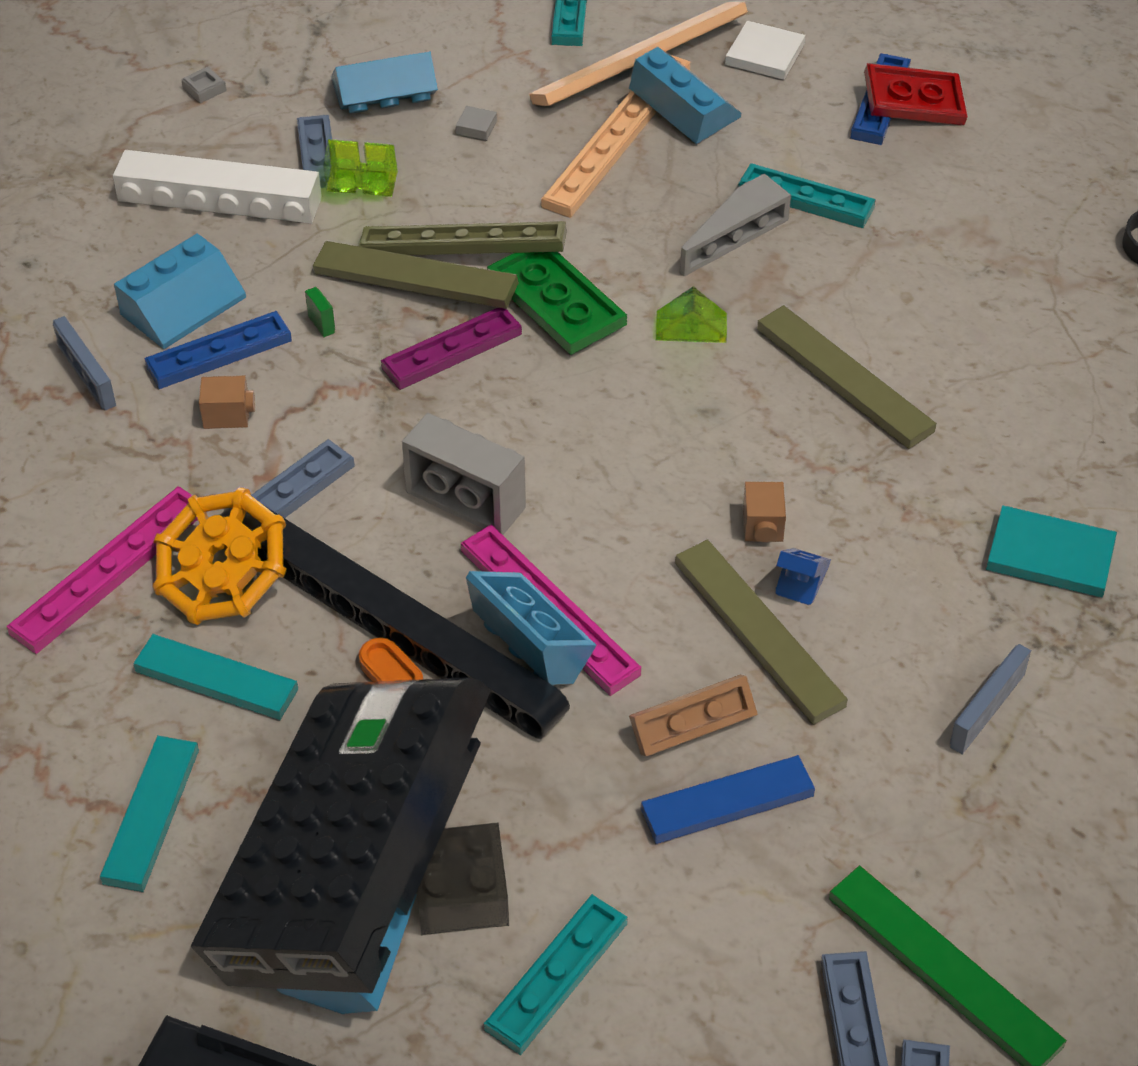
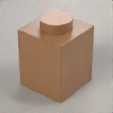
(225, 402)
(764, 511)

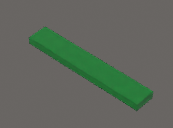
(947, 969)

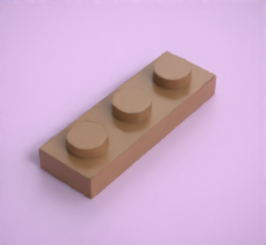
(693, 715)

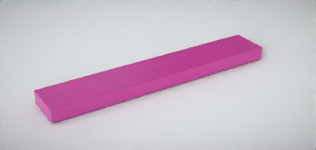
(96, 576)
(608, 662)

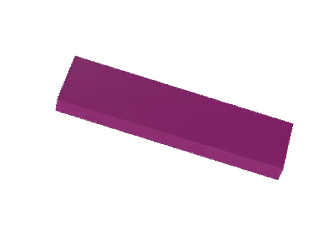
(451, 347)

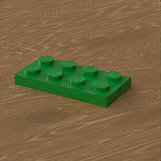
(561, 299)

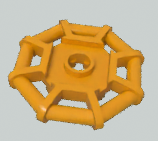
(205, 541)

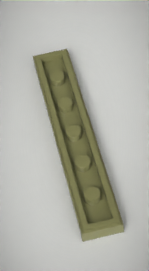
(466, 238)
(416, 274)
(847, 377)
(761, 632)

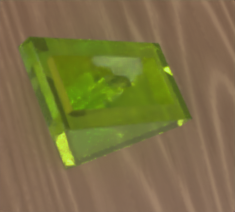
(691, 319)

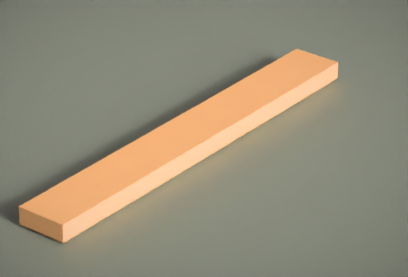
(625, 59)
(600, 154)

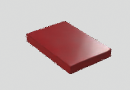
(915, 94)

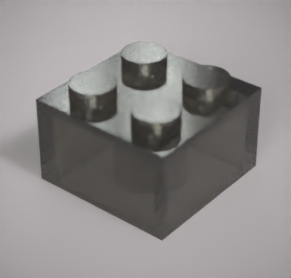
(464, 882)

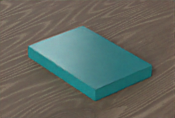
(1052, 551)

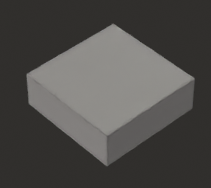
(203, 84)
(476, 123)

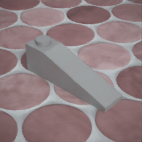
(741, 218)

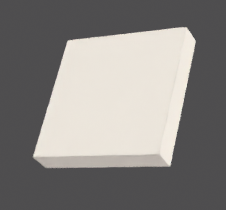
(765, 50)

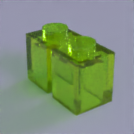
(346, 173)

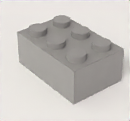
(464, 473)

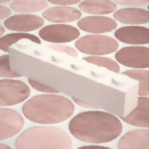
(217, 186)

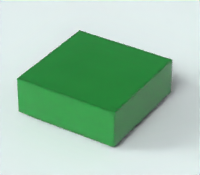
(320, 311)

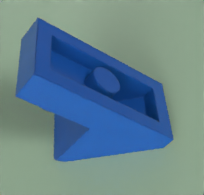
(800, 575)

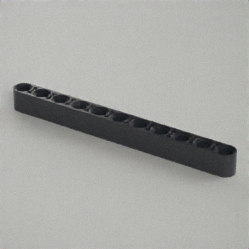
(415, 629)

